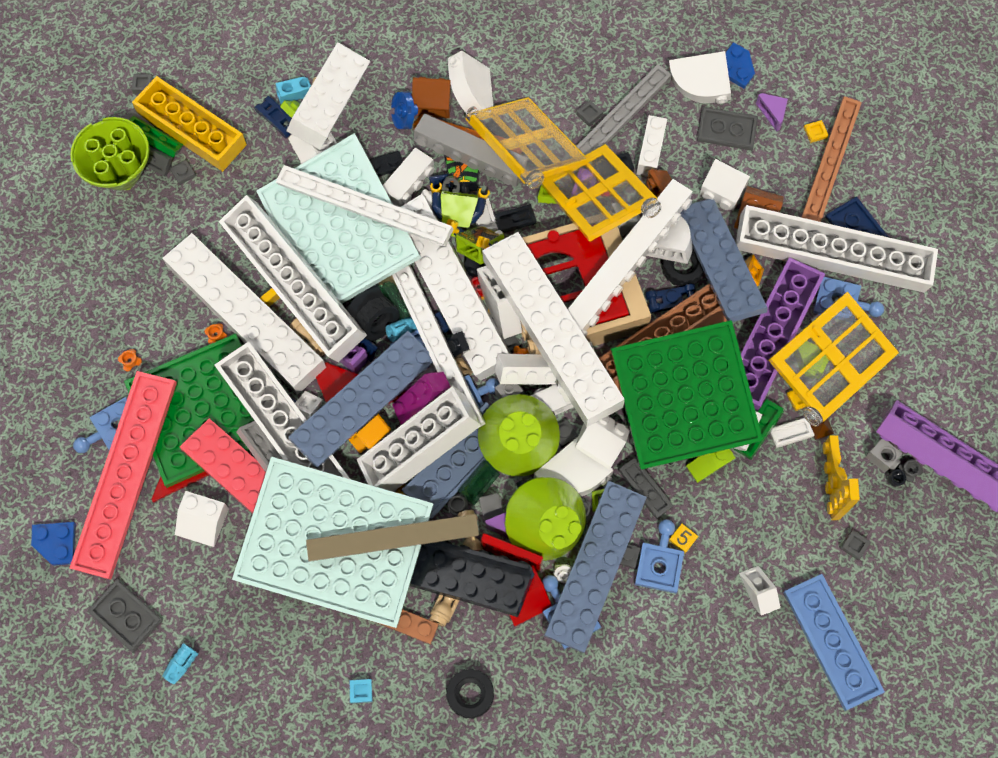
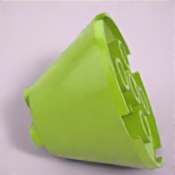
(110, 153)
(518, 435)
(545, 517)

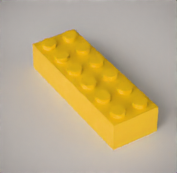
(189, 123)

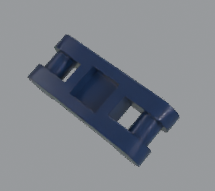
(275, 115)
(669, 297)

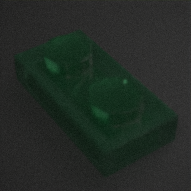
(390, 291)
(478, 482)

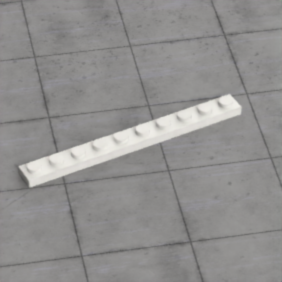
(365, 205)
(432, 334)

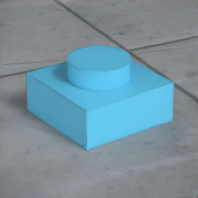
(361, 691)

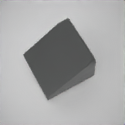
(491, 506)

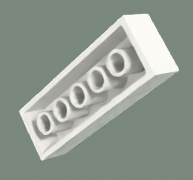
(328, 96)
(419, 441)

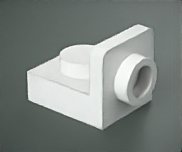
(308, 404)

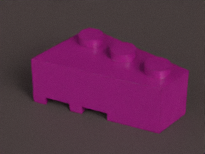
(420, 395)

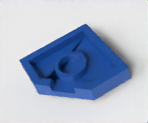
(739, 65)
(55, 542)

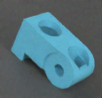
(292, 89)

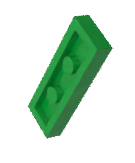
(158, 139)
(770, 415)

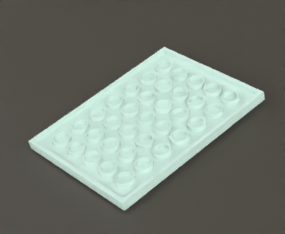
(339, 245)
(313, 504)

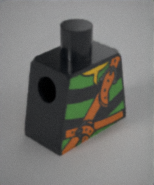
(468, 177)

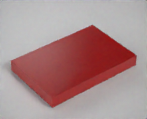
(511, 551)

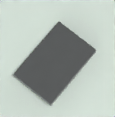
(727, 128)
(125, 616)

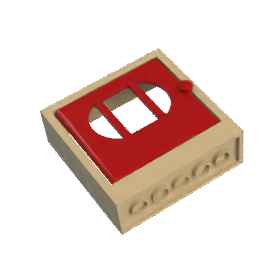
(589, 259)

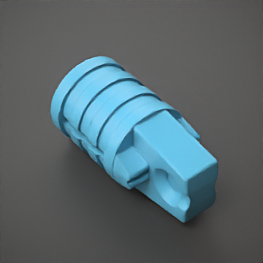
(399, 328)
(179, 663)

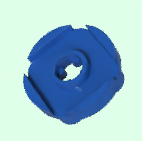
(404, 110)

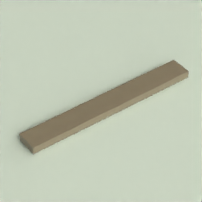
(392, 537)

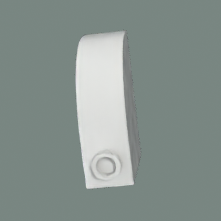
(702, 77)
(470, 81)
(676, 244)
(498, 305)
(576, 469)

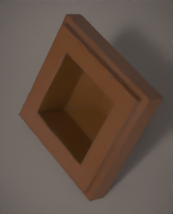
(822, 430)

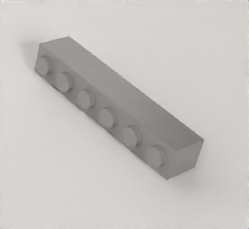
(462, 148)

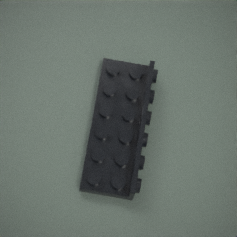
(473, 576)

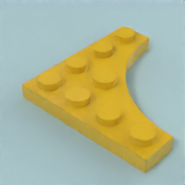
(842, 492)

